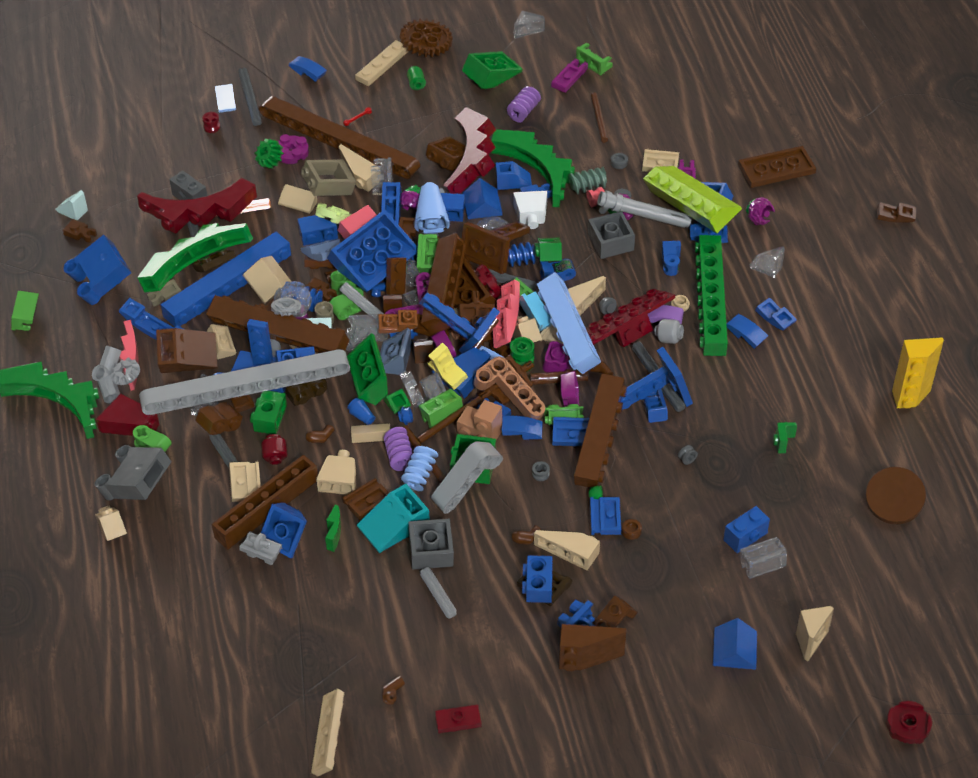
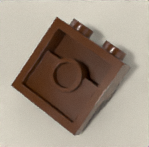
(446, 152)

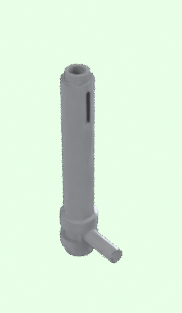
(619, 203)

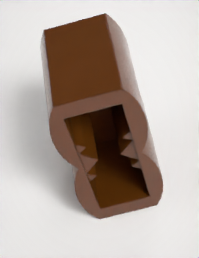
(219, 418)

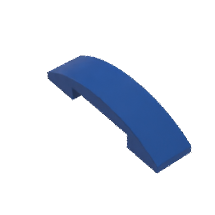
(143, 320)

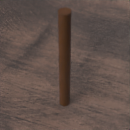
(601, 126)
(448, 420)
(415, 442)

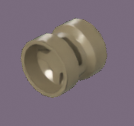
(324, 310)

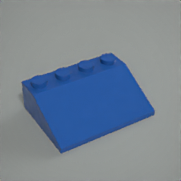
(365, 252)

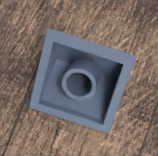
(396, 352)

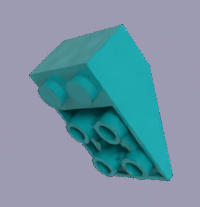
(391, 517)

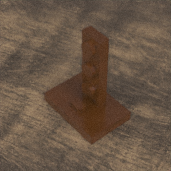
(492, 246)

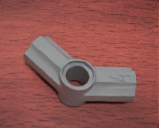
(102, 372)

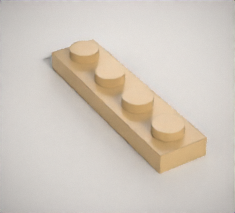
(381, 63)
(327, 732)

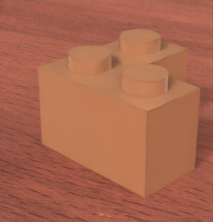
(482, 421)

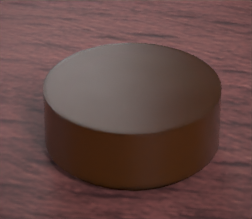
(631, 529)

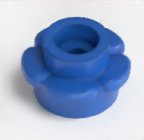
(405, 415)

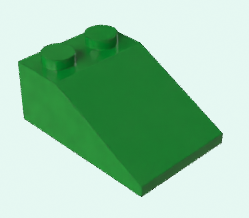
(490, 68)

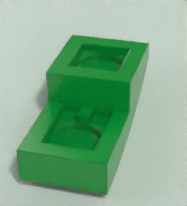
(334, 529)

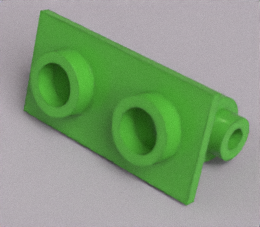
(571, 411)

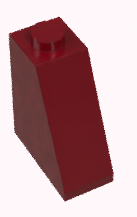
(124, 416)

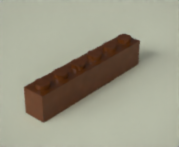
(444, 278)
(599, 431)
(255, 508)

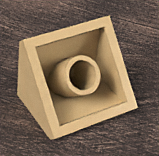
(266, 278)
(812, 629)

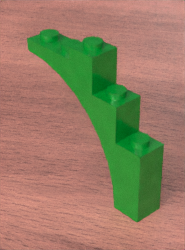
(541, 157)
(188, 250)
(35, 381)

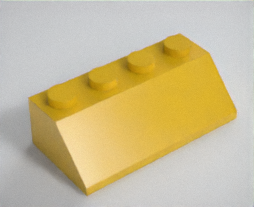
(916, 371)

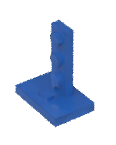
(459, 324)
(260, 348)
(667, 374)

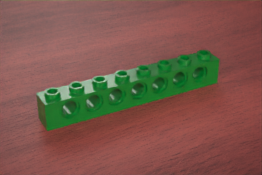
(711, 295)

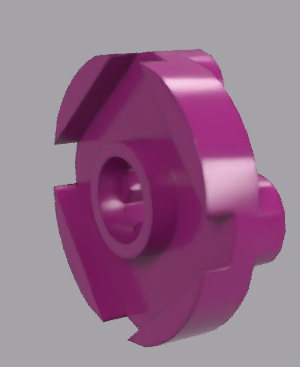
(299, 148)

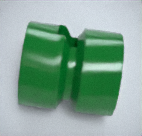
(522, 350)

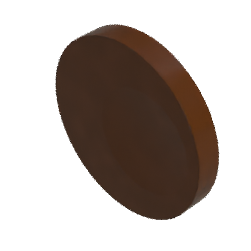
(895, 495)

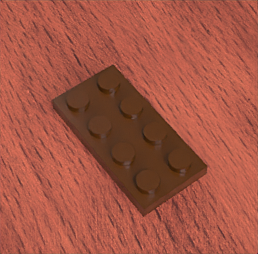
(777, 166)

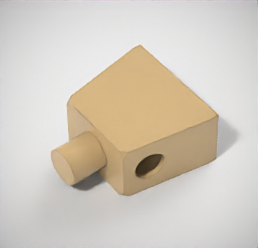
(337, 474)

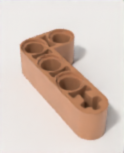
(511, 391)

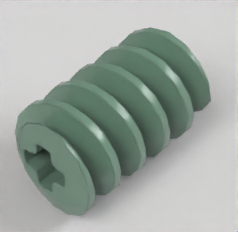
(587, 179)

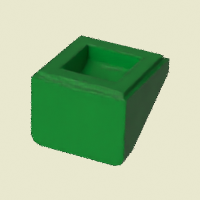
(397, 400)

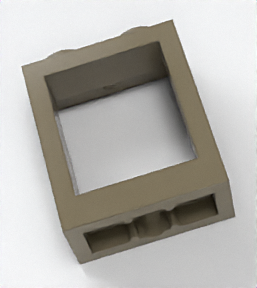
(342, 185)

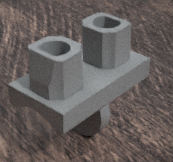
(261, 547)

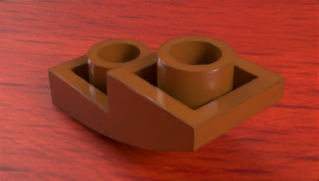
(397, 322)

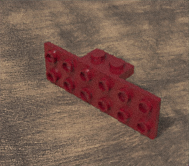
(629, 320)

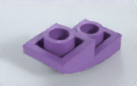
(666, 312)

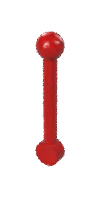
(368, 110)

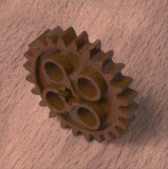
(426, 37)

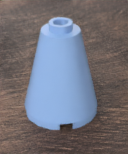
(431, 211)

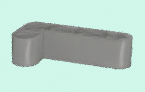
(464, 474)

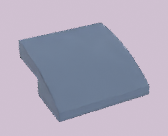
(320, 250)

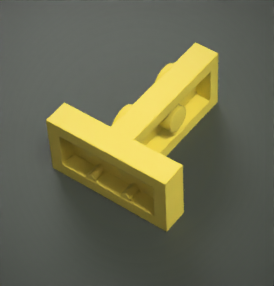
(444, 364)

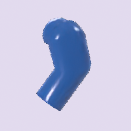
(376, 291)

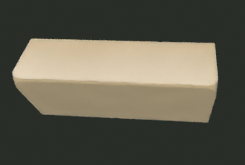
(297, 199)
(223, 341)
(369, 433)

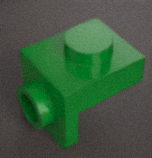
(783, 432)

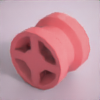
(592, 196)

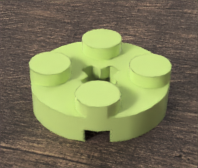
(335, 213)

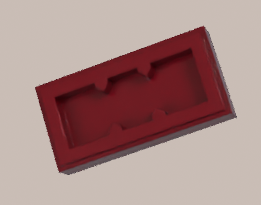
(458, 718)

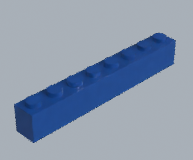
(222, 281)

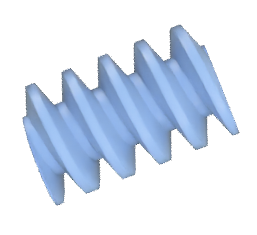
(418, 467)

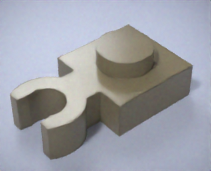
(168, 291)

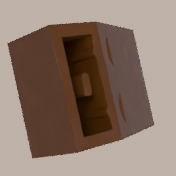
(185, 350)

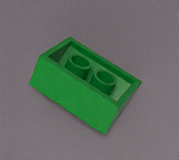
(368, 371)

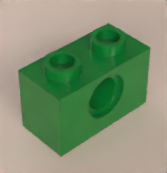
(548, 249)
(269, 412)

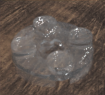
(300, 292)
(409, 383)

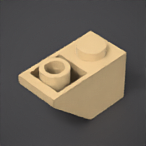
(527, 328)
(110, 523)

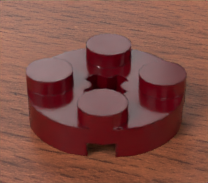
(488, 279)
(909, 734)

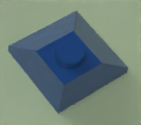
(285, 527)

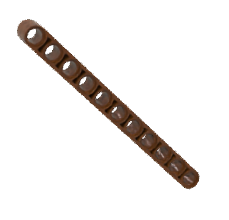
(335, 135)

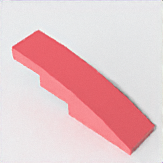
(508, 308)
(130, 348)

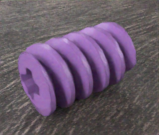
(523, 104)
(398, 448)

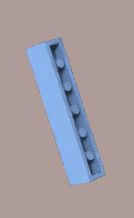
(568, 323)

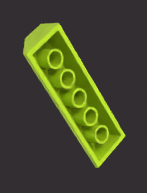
(691, 197)

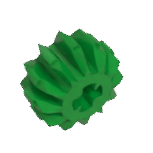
(269, 153)

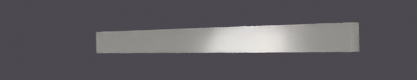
(244, 382)

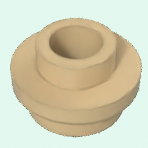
(681, 301)

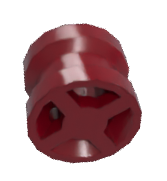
(211, 122)

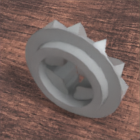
(286, 306)
(132, 371)

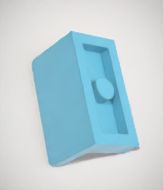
(535, 309)

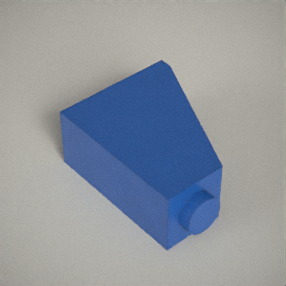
(469, 362)

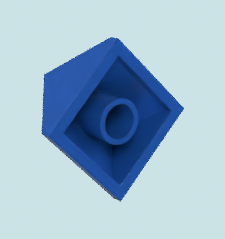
(482, 200)
(735, 645)

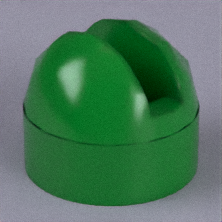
(595, 492)

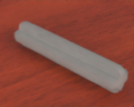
(359, 300)
(438, 592)

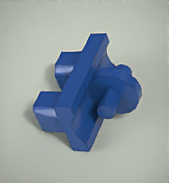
(581, 616)

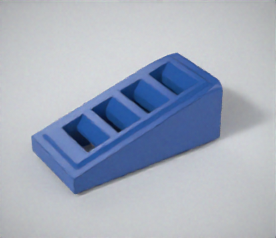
(656, 407)

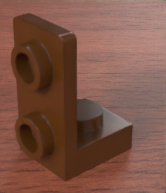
(614, 613)

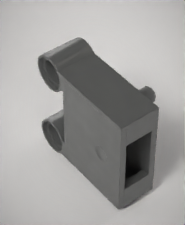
(136, 475)

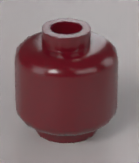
(274, 449)

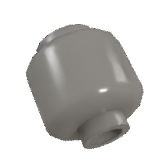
(669, 331)

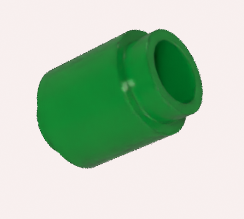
(416, 78)

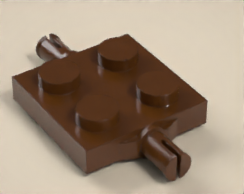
(474, 311)
(496, 392)

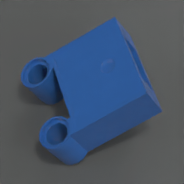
(101, 265)

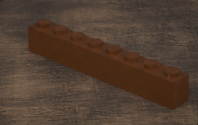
(281, 328)

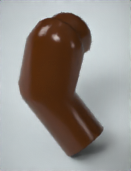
(602, 368)
(320, 436)
(525, 537)
(389, 690)

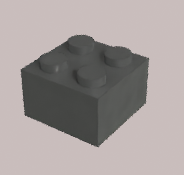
(611, 234)
(431, 544)

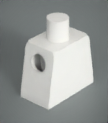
(531, 207)

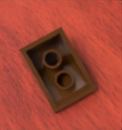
(589, 646)

